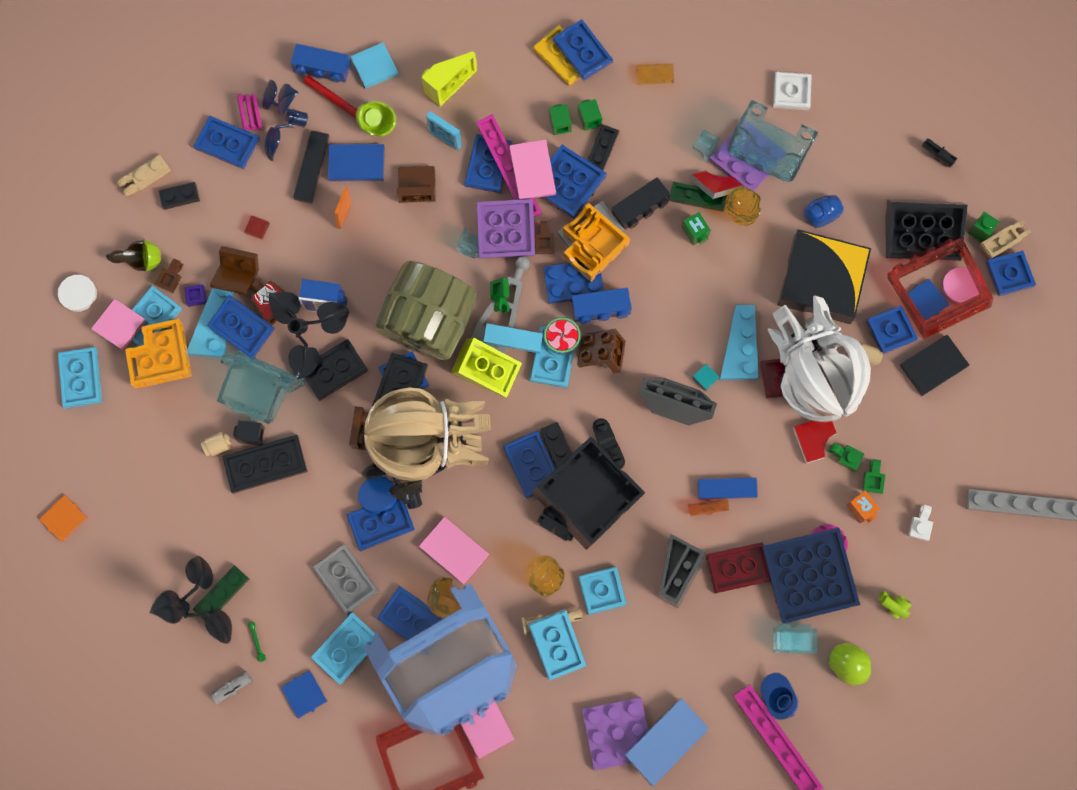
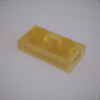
(654, 74)

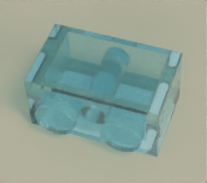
(795, 640)

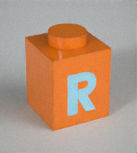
(863, 507)

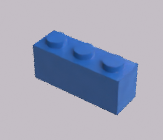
(320, 63)
(601, 305)

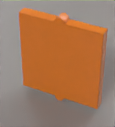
(342, 208)
(63, 518)

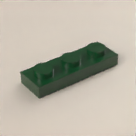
(694, 196)
(222, 592)

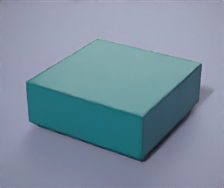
(705, 377)

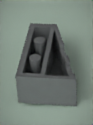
(680, 570)

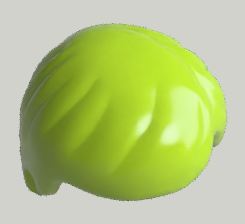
(376, 118)
(850, 663)

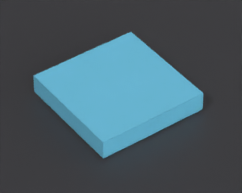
(374, 65)
(443, 130)
(602, 590)

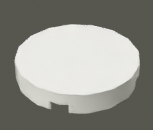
(77, 293)

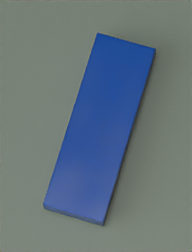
(727, 488)

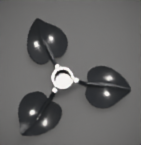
(332, 319)
(405, 492)
(172, 609)

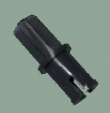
(939, 152)

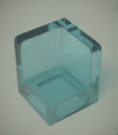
(706, 144)
(468, 244)

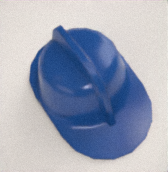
(779, 696)

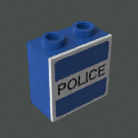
(316, 293)

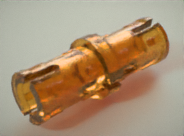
(708, 507)

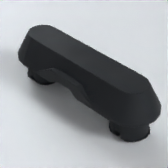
(607, 441)

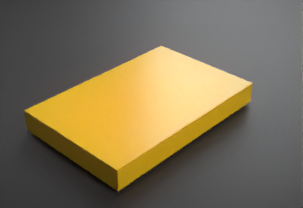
(554, 58)

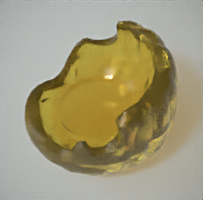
(743, 206)
(544, 575)
(441, 599)

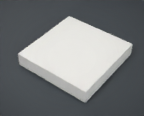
(792, 91)

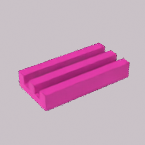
(247, 99)

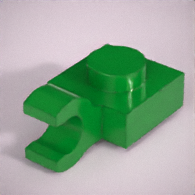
(498, 292)
(848, 456)
(873, 480)

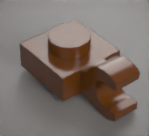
(544, 242)
(169, 278)

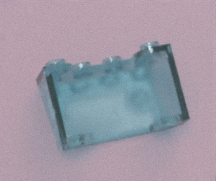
(769, 146)

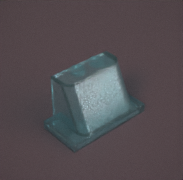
(255, 386)

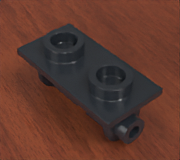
(548, 522)

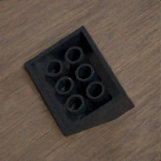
(920, 225)

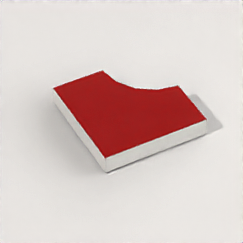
(812, 439)

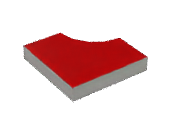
(714, 185)

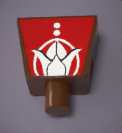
(261, 298)

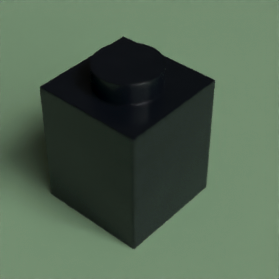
(249, 432)

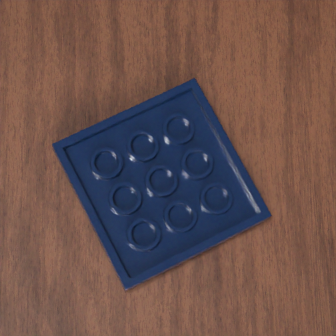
(810, 575)

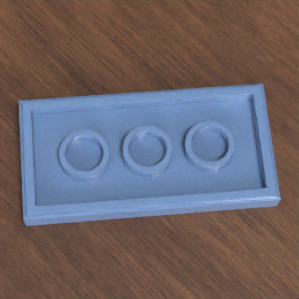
(666, 742)

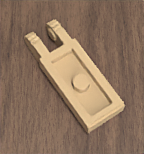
(144, 175)
(1004, 240)

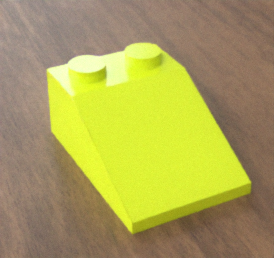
(447, 77)
(486, 367)

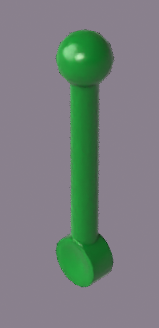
(260, 657)

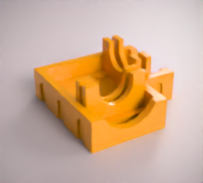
(594, 242)
(161, 357)

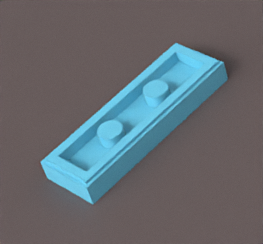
(512, 338)

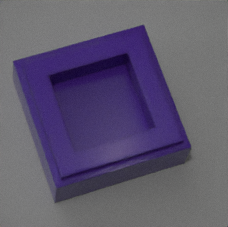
(195, 295)

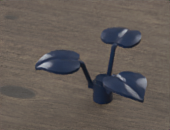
(293, 116)

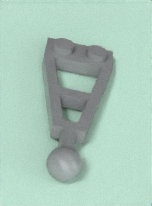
(522, 264)

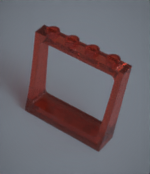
(954, 315)
(404, 732)

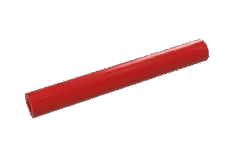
(331, 96)

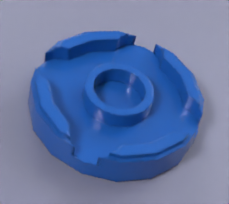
(375, 495)

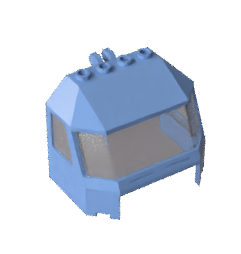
(447, 669)

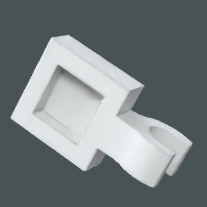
(921, 527)

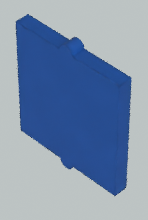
(928, 299)
(304, 694)

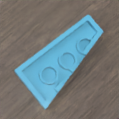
(204, 340)
(741, 350)

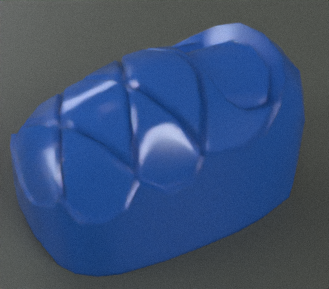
(823, 211)

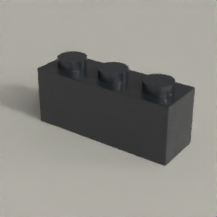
(641, 204)

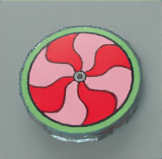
(562, 335)

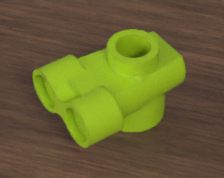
(898, 607)

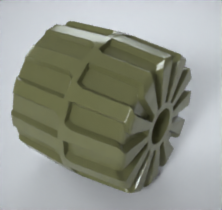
(426, 310)

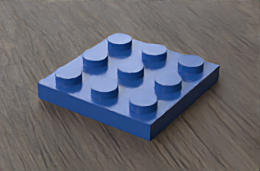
(573, 180)

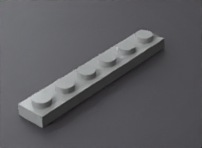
(1021, 505)

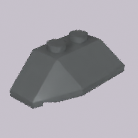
(676, 401)

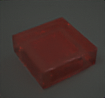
(256, 227)

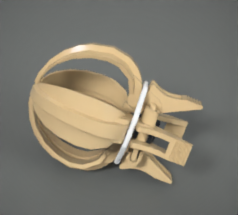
(411, 424)

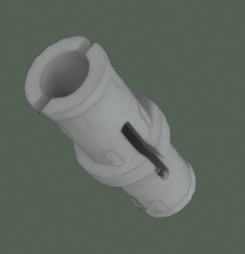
(231, 687)

